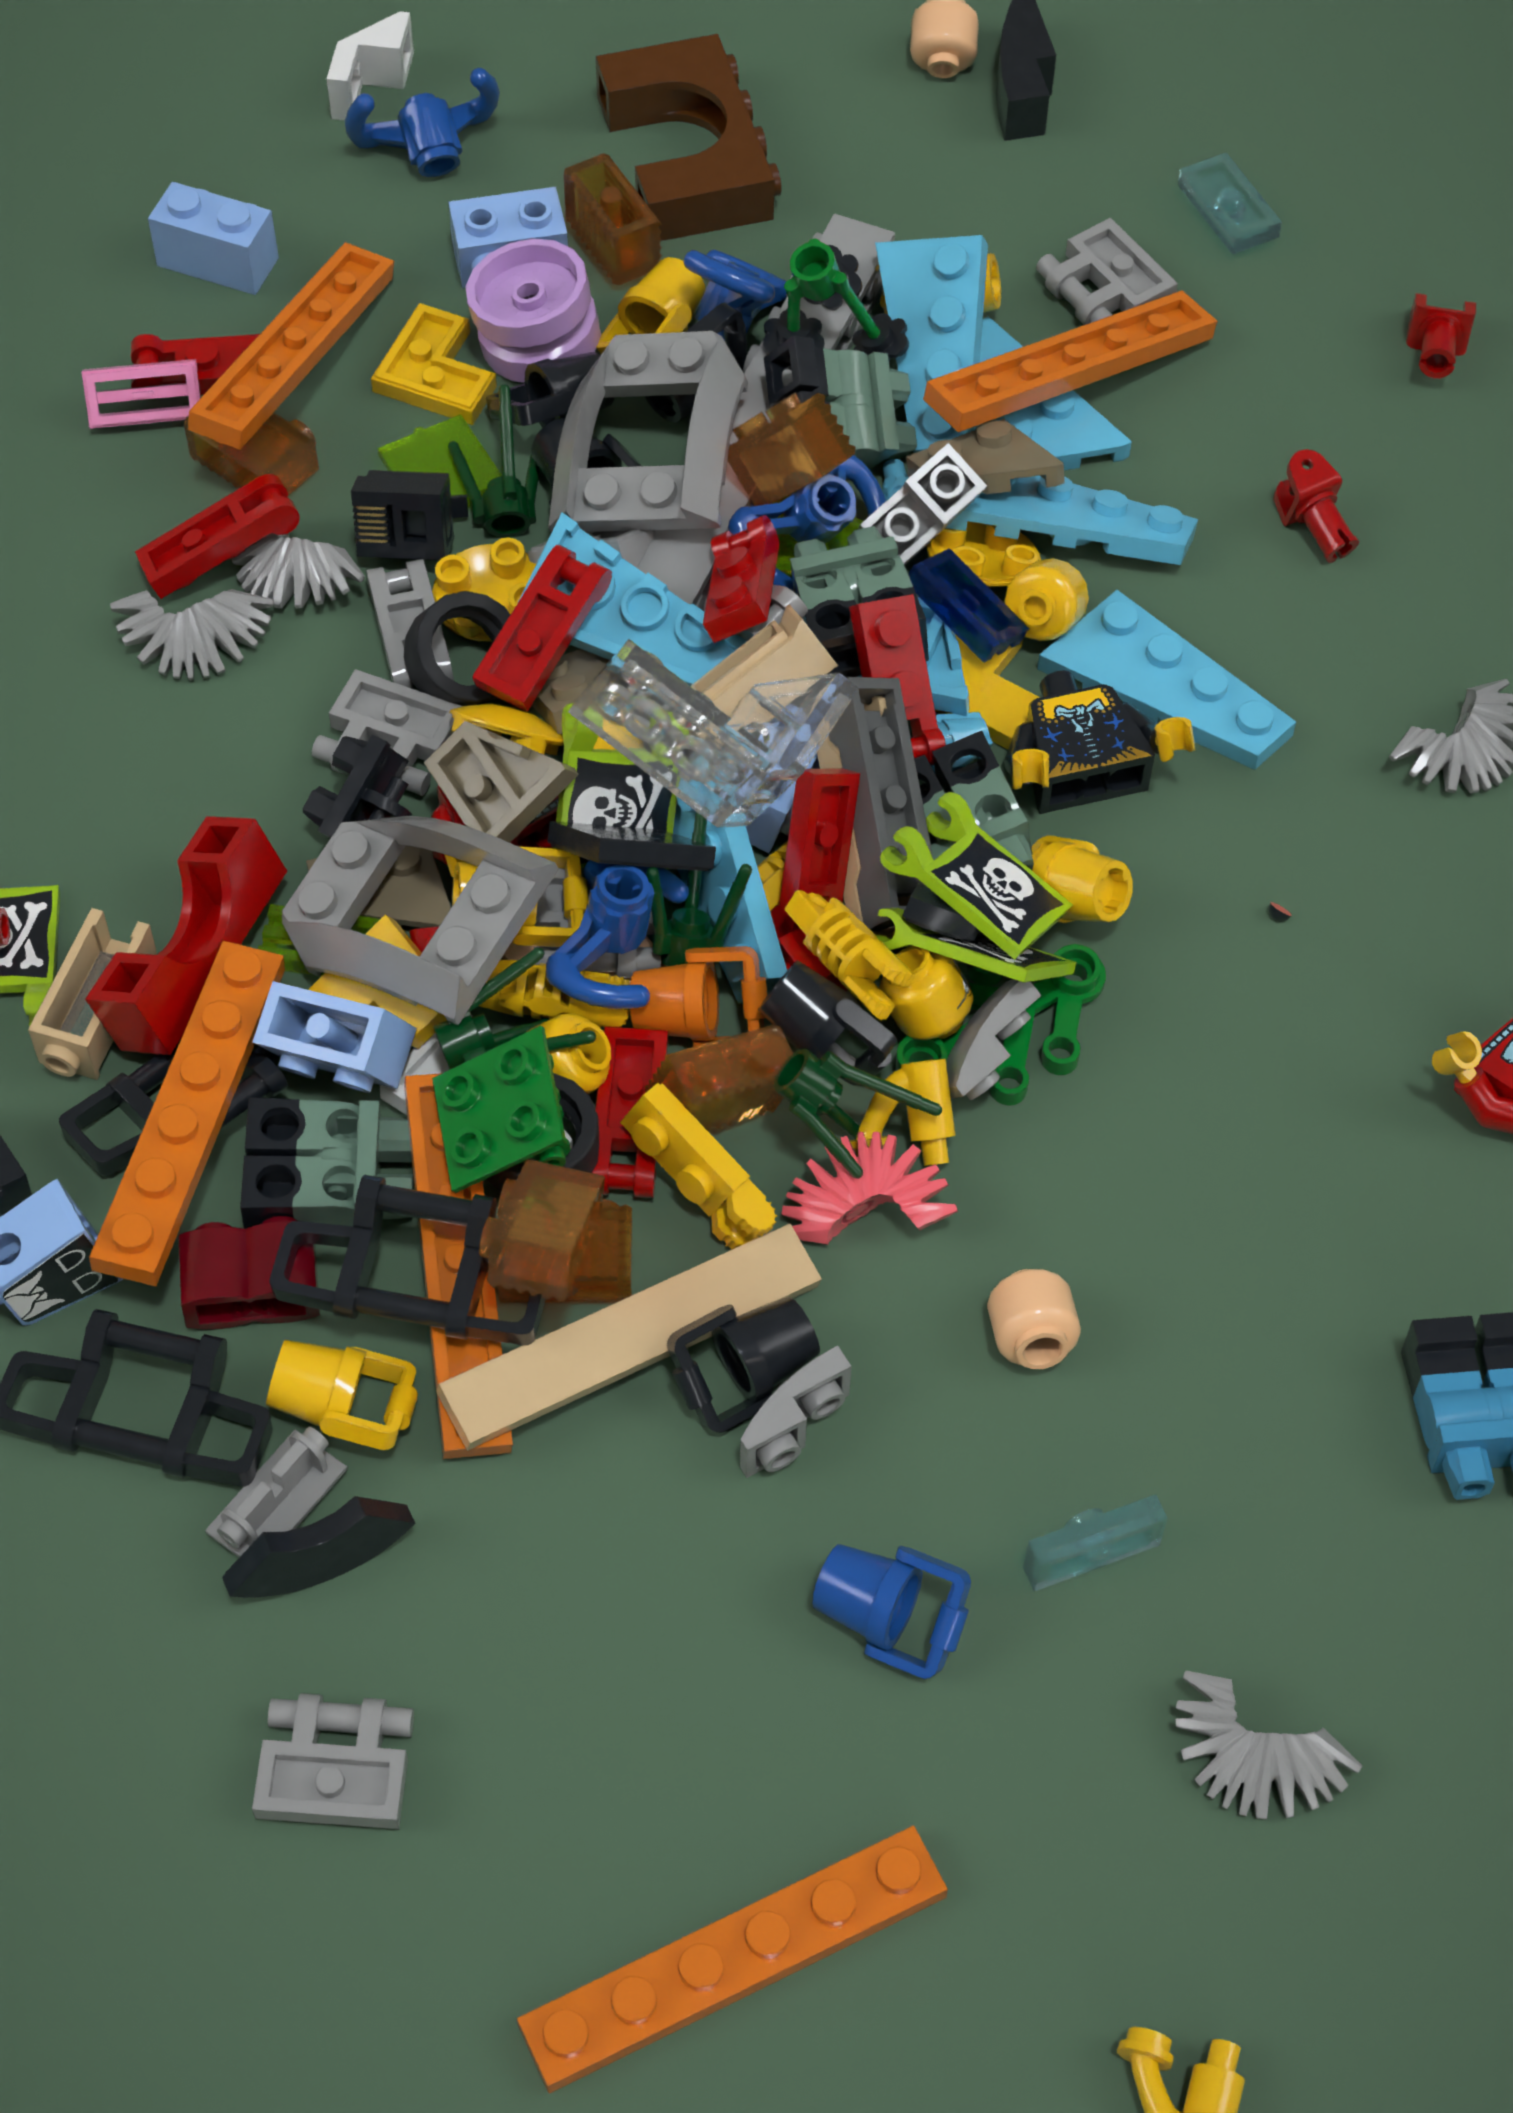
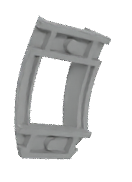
(651, 495)
(465, 943)

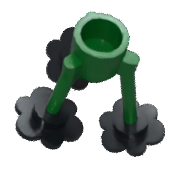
(829, 277)

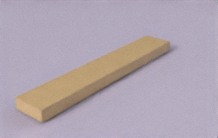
(621, 1337)

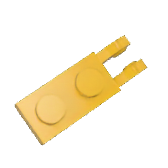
(700, 1167)

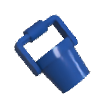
(878, 1598)

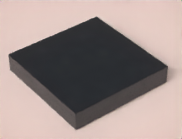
(631, 846)

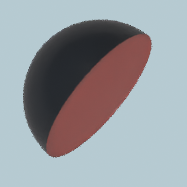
(1278, 912)

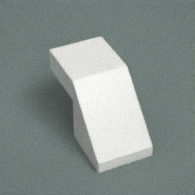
(370, 57)

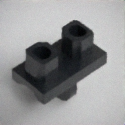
(369, 791)

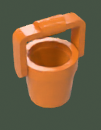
(687, 995)

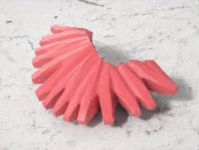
(846, 1199)

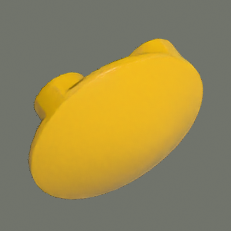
(989, 556)
(487, 569)
(522, 726)

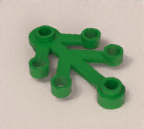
(1069, 999)

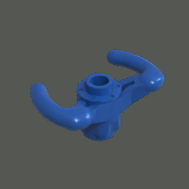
(425, 125)
(734, 283)
(818, 508)
(613, 923)

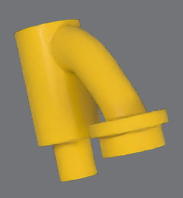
(930, 1081)
(1212, 2085)

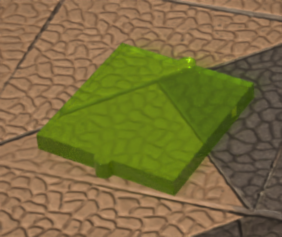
(428, 452)

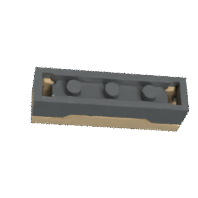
(876, 743)

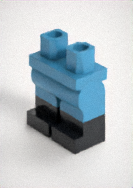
(1463, 1396)

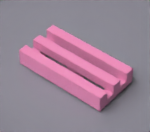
(93, 397)

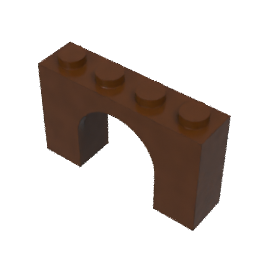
(697, 86)

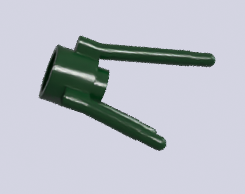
(506, 504)
(688, 925)
(474, 1035)
(814, 1090)

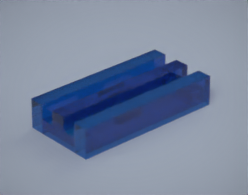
(966, 605)

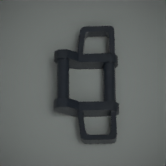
(129, 1093)
(362, 1241)
(88, 1380)

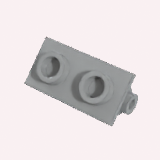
(280, 1493)

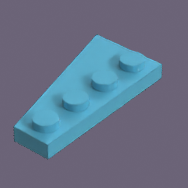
(940, 296)
(1082, 515)
(638, 610)
(1168, 679)
(753, 920)

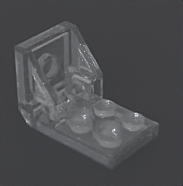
(711, 760)

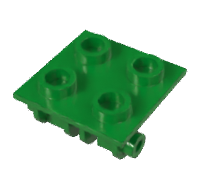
(501, 1111)

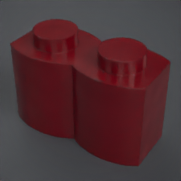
(229, 1274)

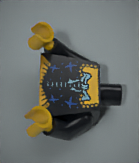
(1088, 745)

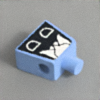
(47, 1256)

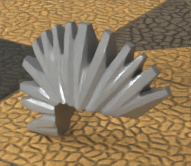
(289, 566)
(195, 631)
(1476, 749)
(1258, 1757)

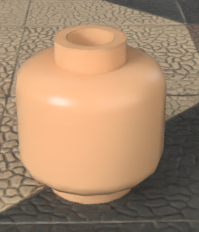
(944, 36)
(1034, 1318)

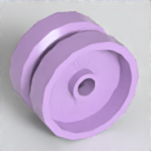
(531, 306)

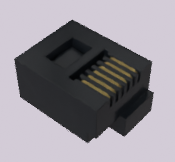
(405, 514)

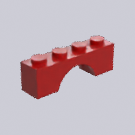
(226, 884)

